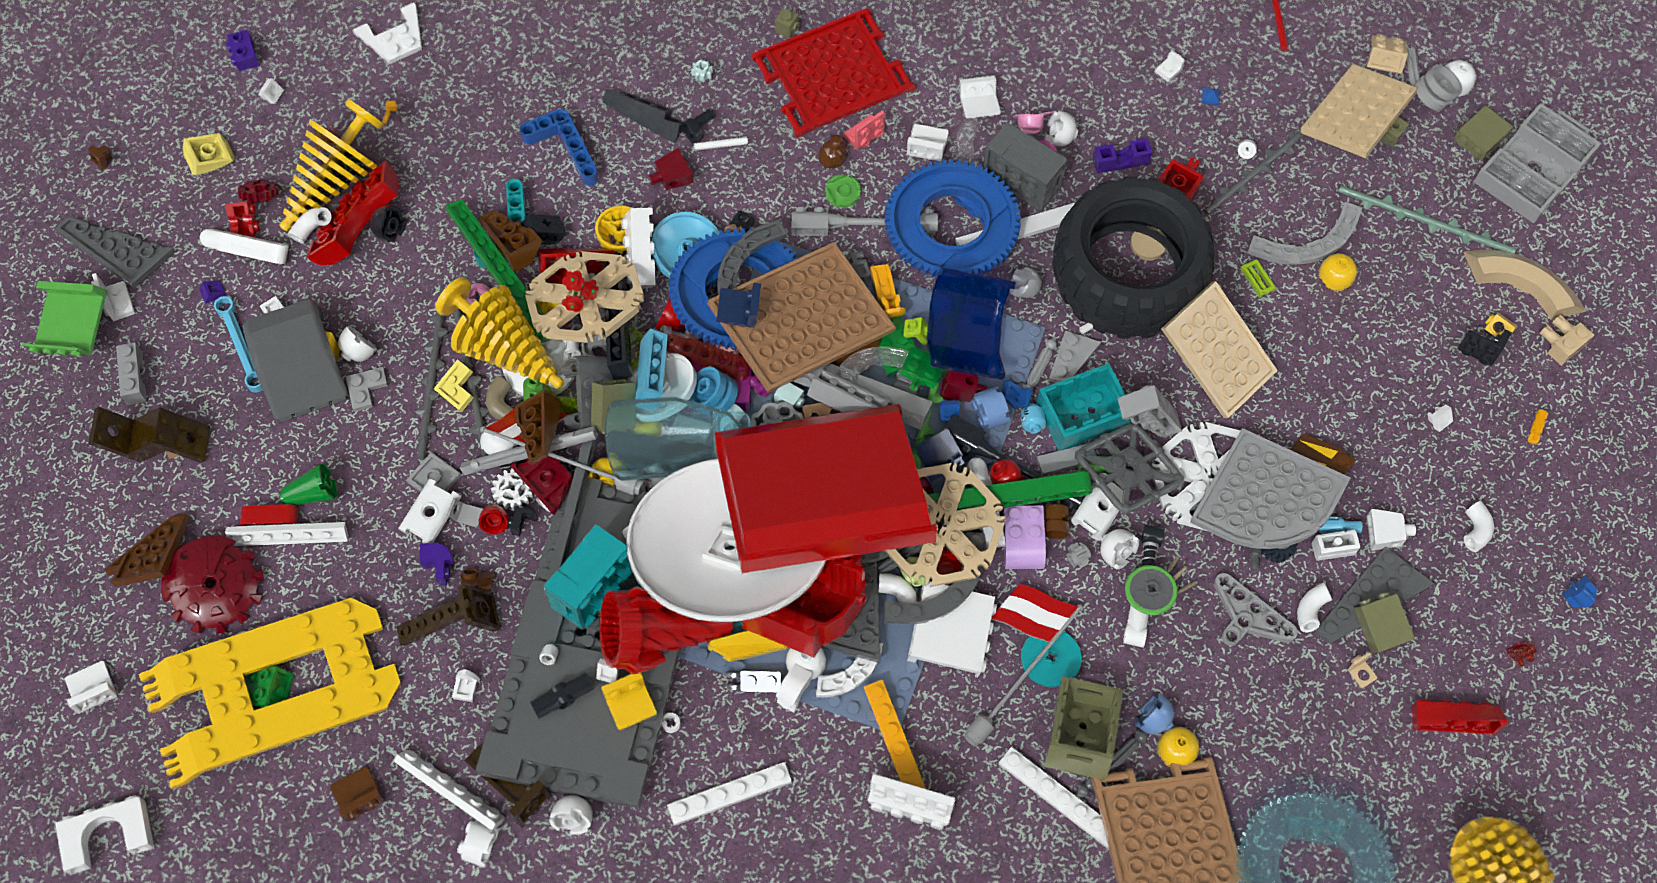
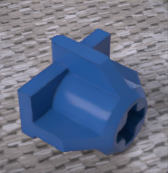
(1581, 593)

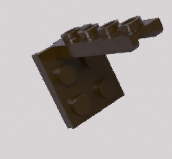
(473, 605)
(523, 800)

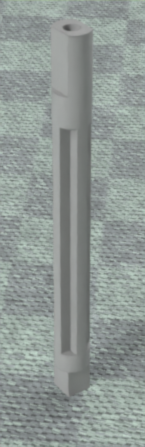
(519, 453)

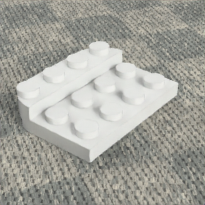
(910, 801)

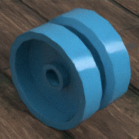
(714, 389)

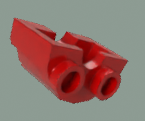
(242, 218)

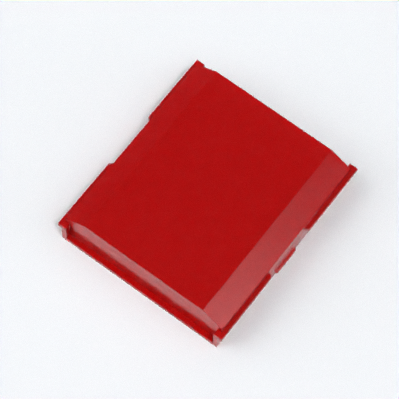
(822, 488)

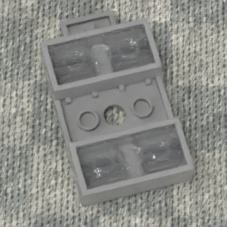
(1552, 142)

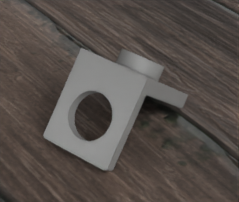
(464, 513)

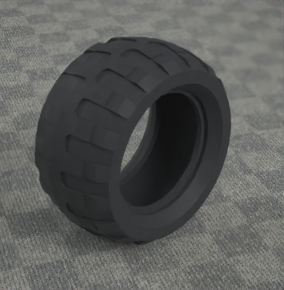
(1132, 206)

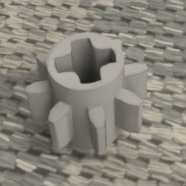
(1078, 555)

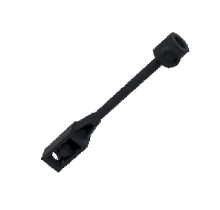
(971, 440)

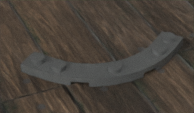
(744, 248)
(940, 605)

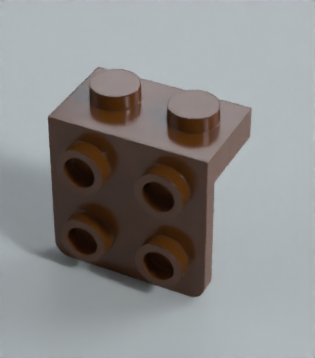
(356, 794)

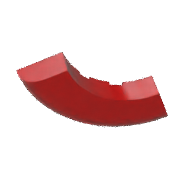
(352, 214)

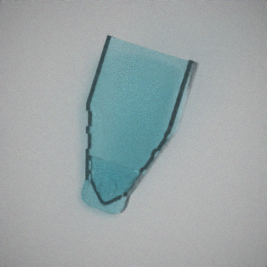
(663, 435)

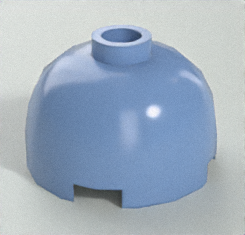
(1156, 715)

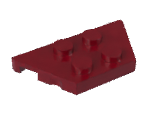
(546, 480)

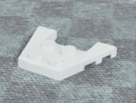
(396, 42)

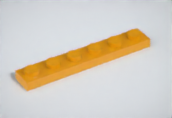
(893, 734)

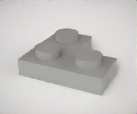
(361, 384)

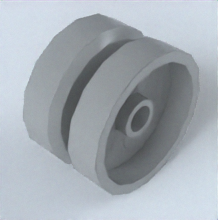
(1438, 87)

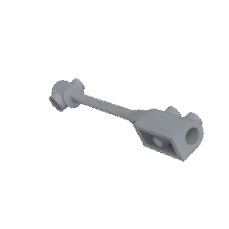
(819, 222)

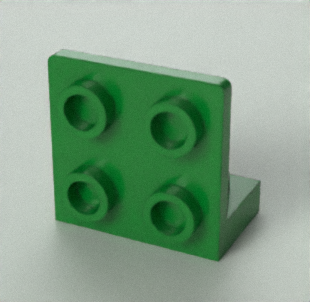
(268, 686)

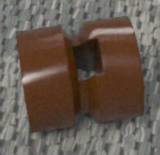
(1057, 521)

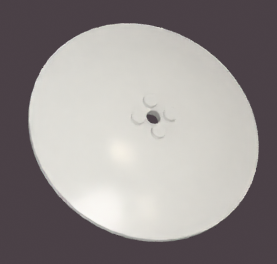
(682, 559)

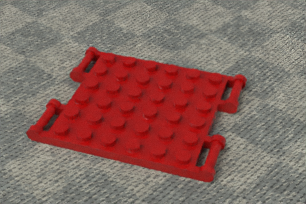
(833, 71)

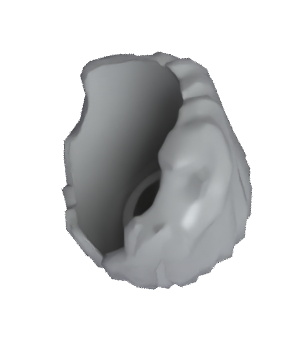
(1027, 282)

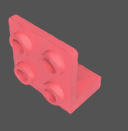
(866, 130)

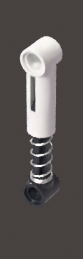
(1137, 622)

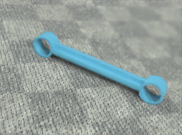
(238, 340)

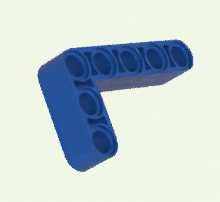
(554, 126)

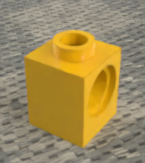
(1510, 326)

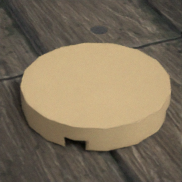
(1146, 246)

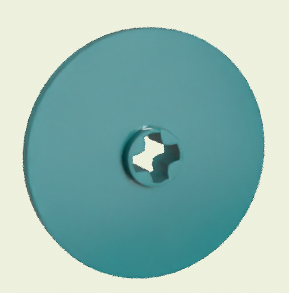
(1045, 671)

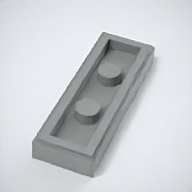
(1059, 460)

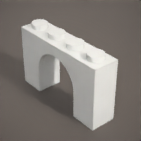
(75, 831)

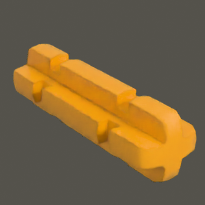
(1537, 426)

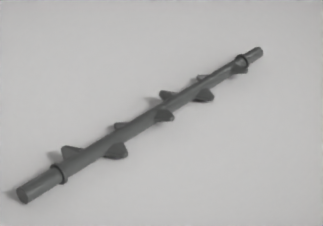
(1248, 175)
(429, 381)
(473, 381)

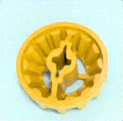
(611, 223)

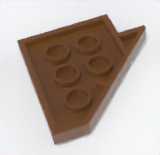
(151, 555)

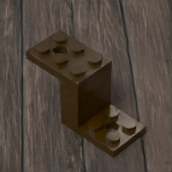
(149, 434)

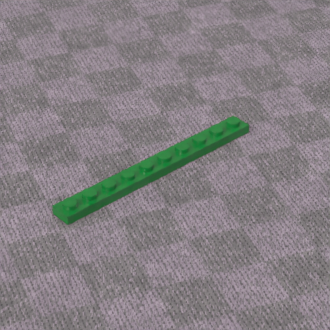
(491, 257)

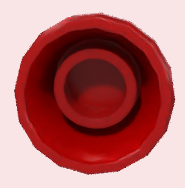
(493, 519)

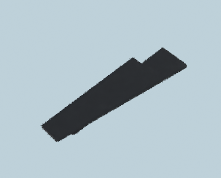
(646, 113)

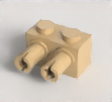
(1568, 345)

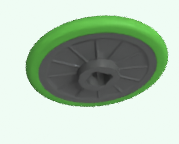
(1151, 577)

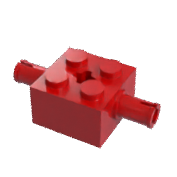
(1183, 177)

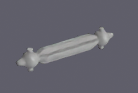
(1040, 364)

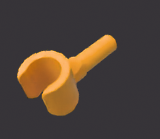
(390, 106)

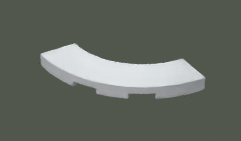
(846, 680)

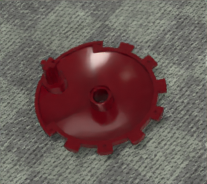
(234, 590)

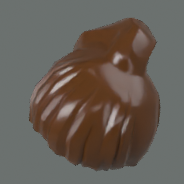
(833, 152)

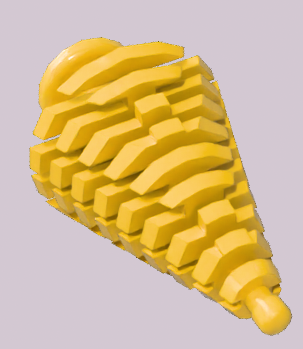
(336, 154)
(496, 332)

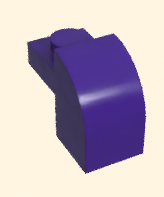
(437, 556)

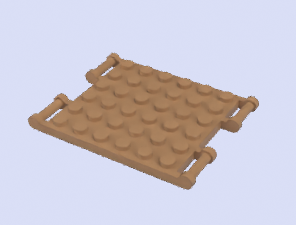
(1168, 827)

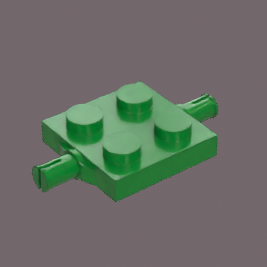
(919, 369)

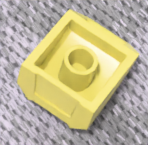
(207, 153)

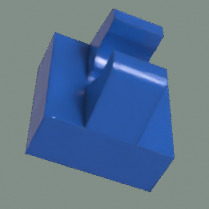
(948, 408)

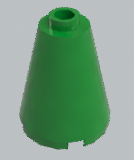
(310, 487)

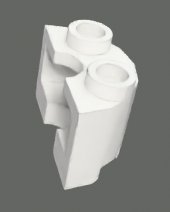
(478, 843)

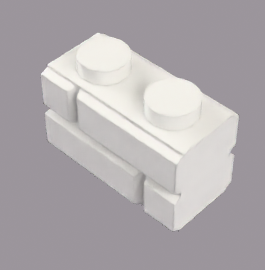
(1335, 545)

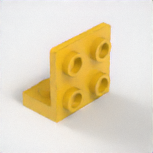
(628, 701)

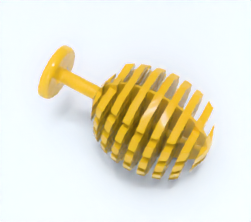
(1497, 853)

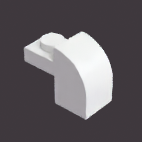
(793, 687)

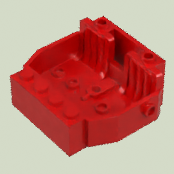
(818, 613)

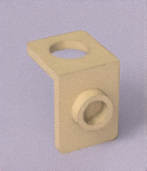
(1359, 663)

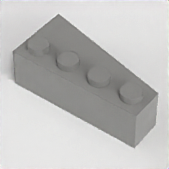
(1151, 411)

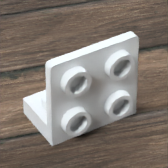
(979, 97)
(927, 142)
(117, 300)
(90, 687)

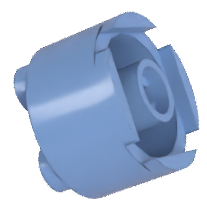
(990, 408)

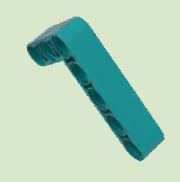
(514, 213)

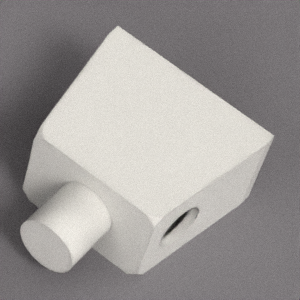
(1387, 529)

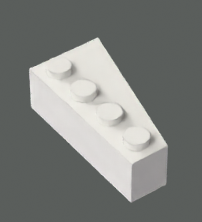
(638, 244)

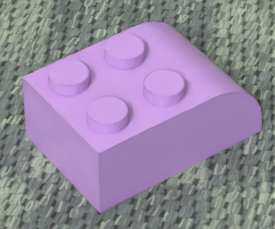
(1024, 537)

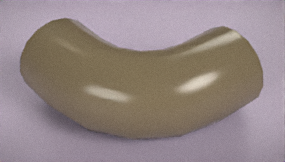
(495, 398)

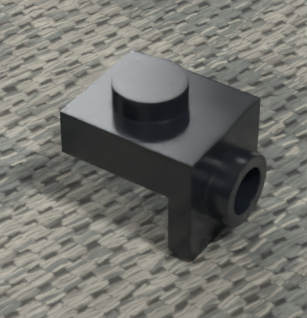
(517, 521)

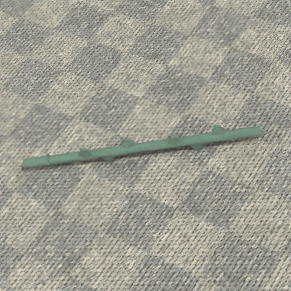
(1433, 224)

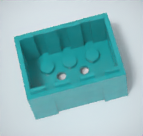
(1074, 396)
(587, 575)

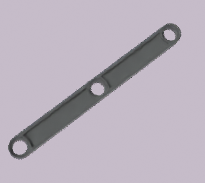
(571, 509)

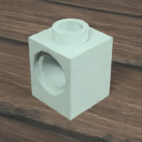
(790, 394)

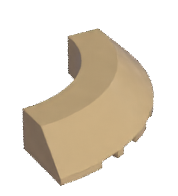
(1527, 276)

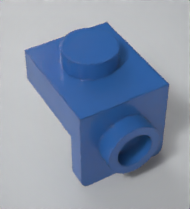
(1015, 395)

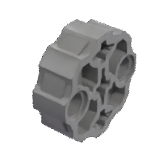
(774, 413)

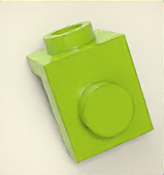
(916, 328)

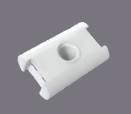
(429, 498)
(1091, 516)

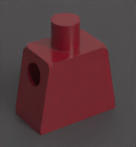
(672, 171)
(960, 386)

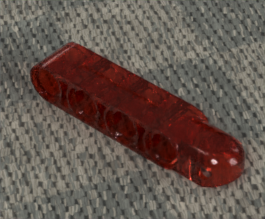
(716, 356)

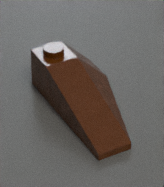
(512, 240)
(538, 423)

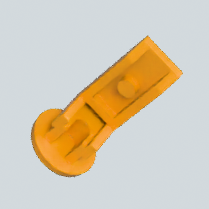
(885, 291)

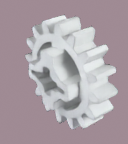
(504, 492)

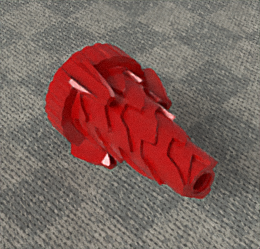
(640, 629)

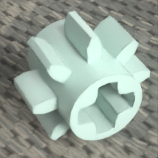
(702, 70)

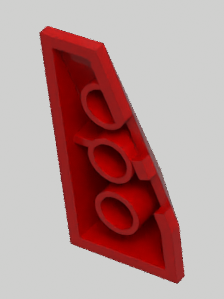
(549, 256)

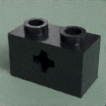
(547, 227)

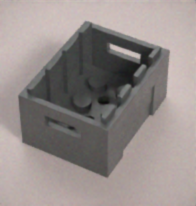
(1025, 165)

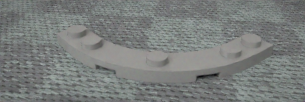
(1311, 251)

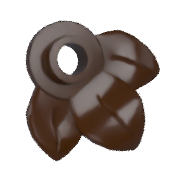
(477, 579)

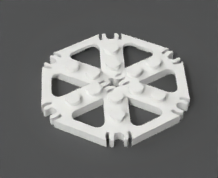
(1193, 472)

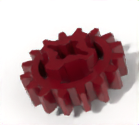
(258, 191)

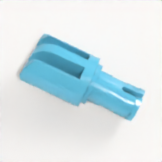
(1337, 524)

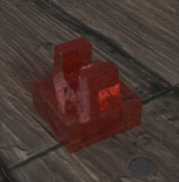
(1520, 651)

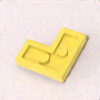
(451, 386)

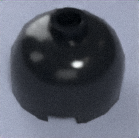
(387, 219)

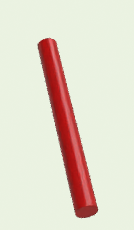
(1279, 23)

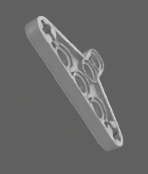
(1257, 621)

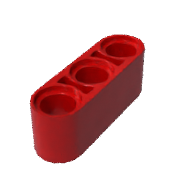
(268, 515)

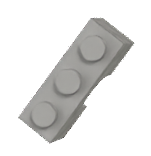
(130, 381)

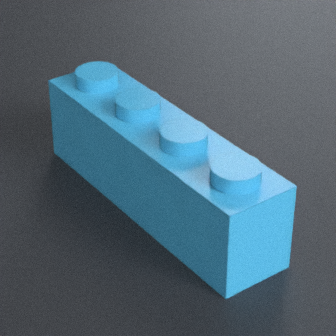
(651, 365)

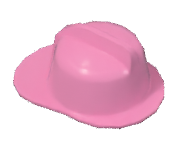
(1031, 122)

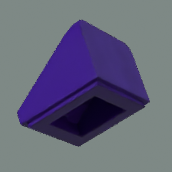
(211, 290)

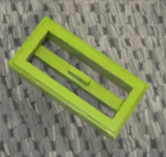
(1271, 287)

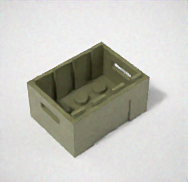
(1101, 718)

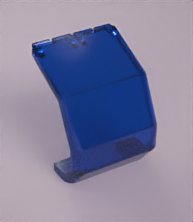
(967, 323)

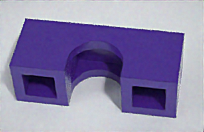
(1135, 155)

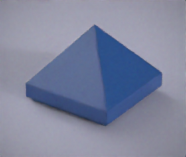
(1210, 96)

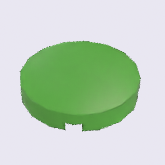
(842, 191)

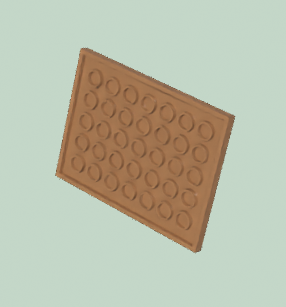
(807, 317)

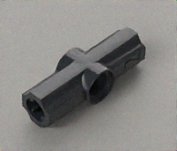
(562, 695)

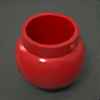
(1005, 471)

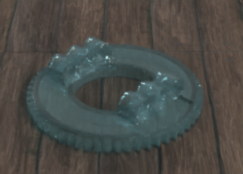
(1316, 822)

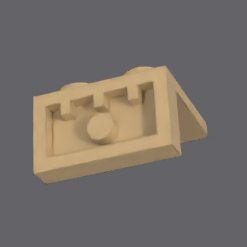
(1387, 53)

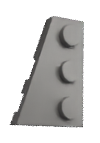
(1072, 356)

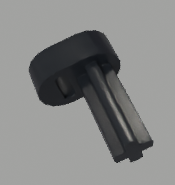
(691, 126)

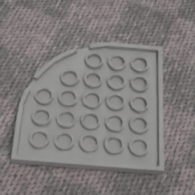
(1268, 495)

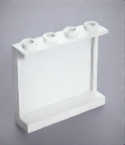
(957, 638)

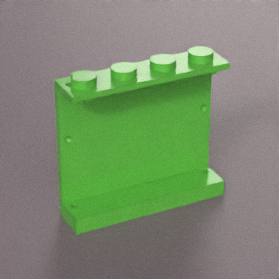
(68, 319)

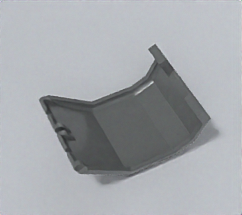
(294, 360)

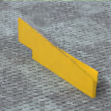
(744, 646)

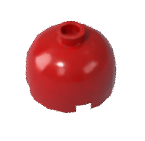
(669, 318)

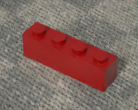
(1458, 717)

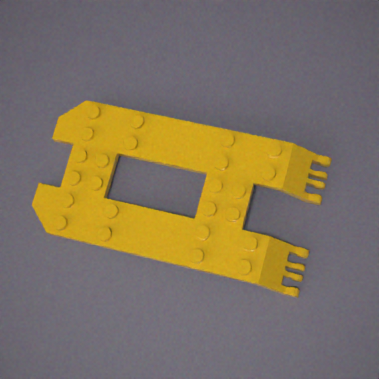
(220, 673)

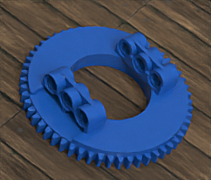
(970, 188)
(699, 271)

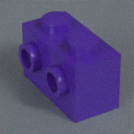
(242, 50)

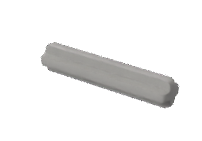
(1412, 65)

